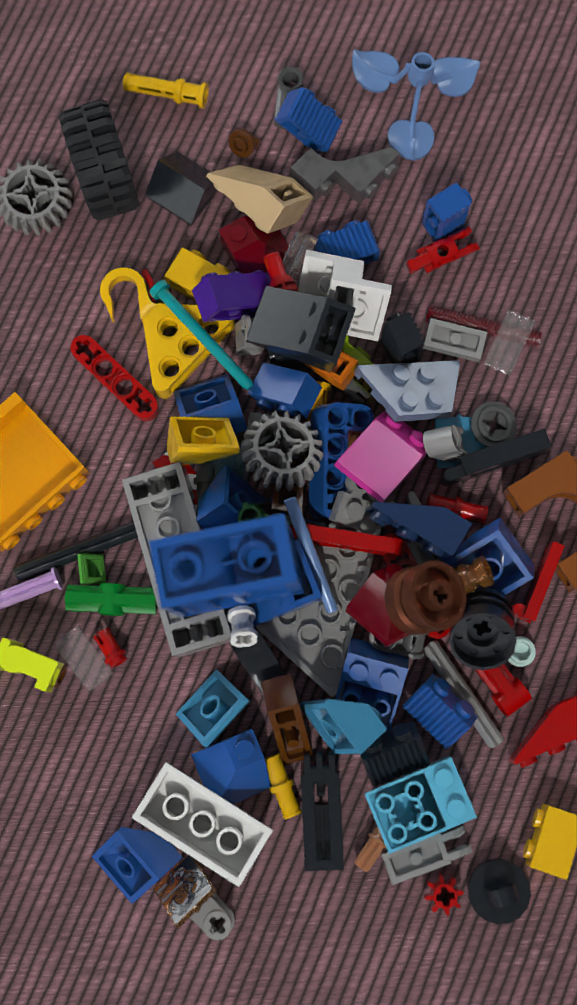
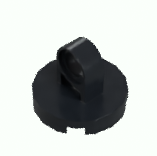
(498, 891)

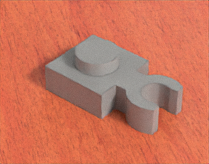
(349, 506)

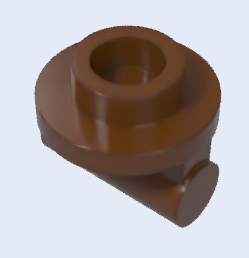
(243, 143)

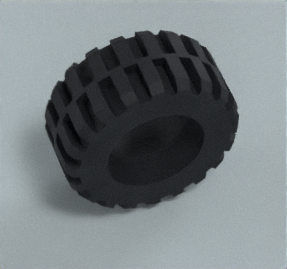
(99, 160)

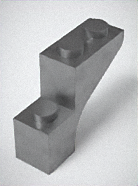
(356, 176)

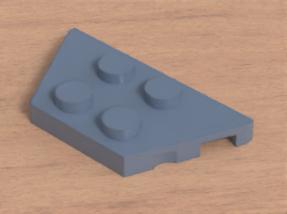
(413, 389)

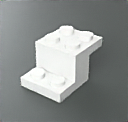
(343, 282)

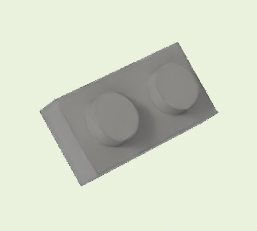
(455, 340)

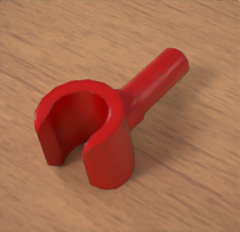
(149, 281)

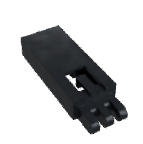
(497, 457)
(321, 822)

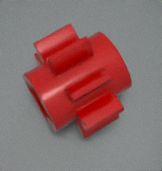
(451, 899)

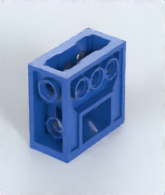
(217, 570)

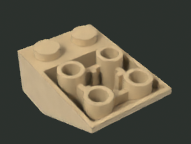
(265, 197)

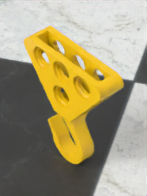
(164, 350)

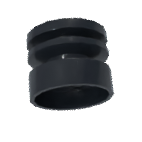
(485, 632)

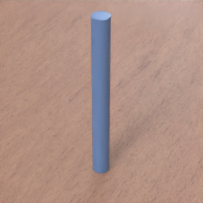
(311, 554)

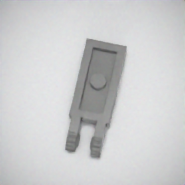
(424, 856)

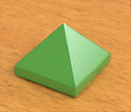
(91, 568)

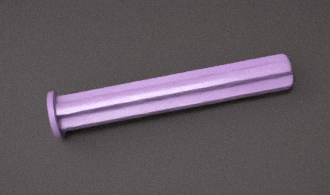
(30, 588)

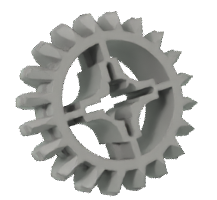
(19, 189)
(303, 444)

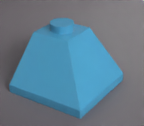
(344, 724)

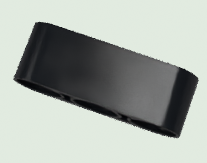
(260, 662)

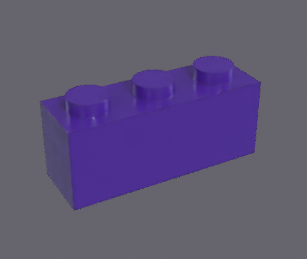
(230, 295)

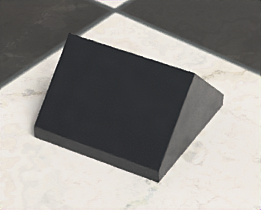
(180, 187)

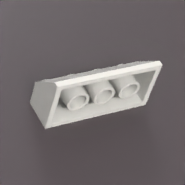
(202, 824)

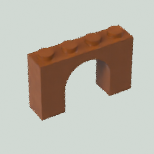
(547, 482)

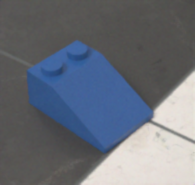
(504, 554)

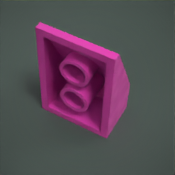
(383, 456)

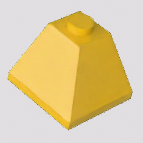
(200, 439)

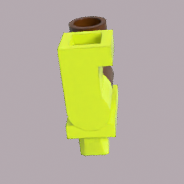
(22, 660)

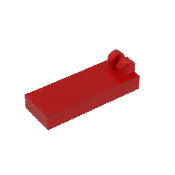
(529, 610)

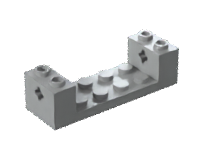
(162, 509)

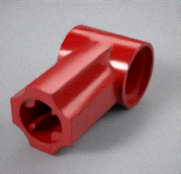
(506, 690)

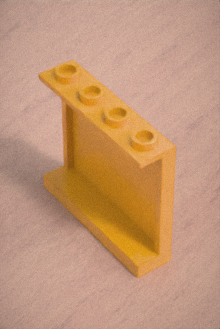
(33, 471)

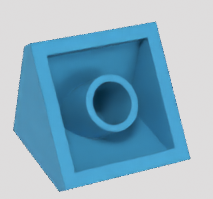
(212, 708)

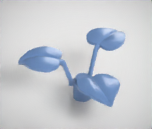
(453, 77)

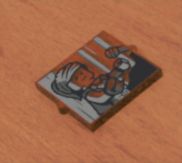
(184, 890)

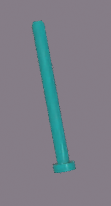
(160, 290)

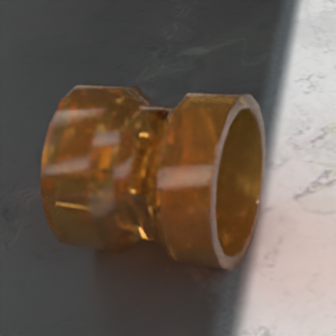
(475, 574)

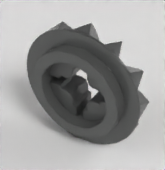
(504, 420)

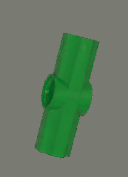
(110, 599)

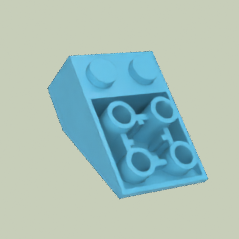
(420, 804)

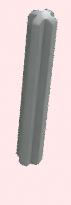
(460, 688)

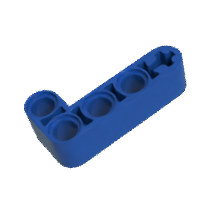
(337, 435)

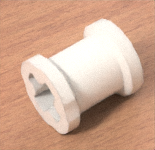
(242, 626)

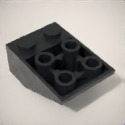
(301, 326)

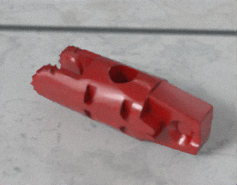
(430, 259)

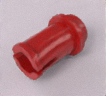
(110, 648)

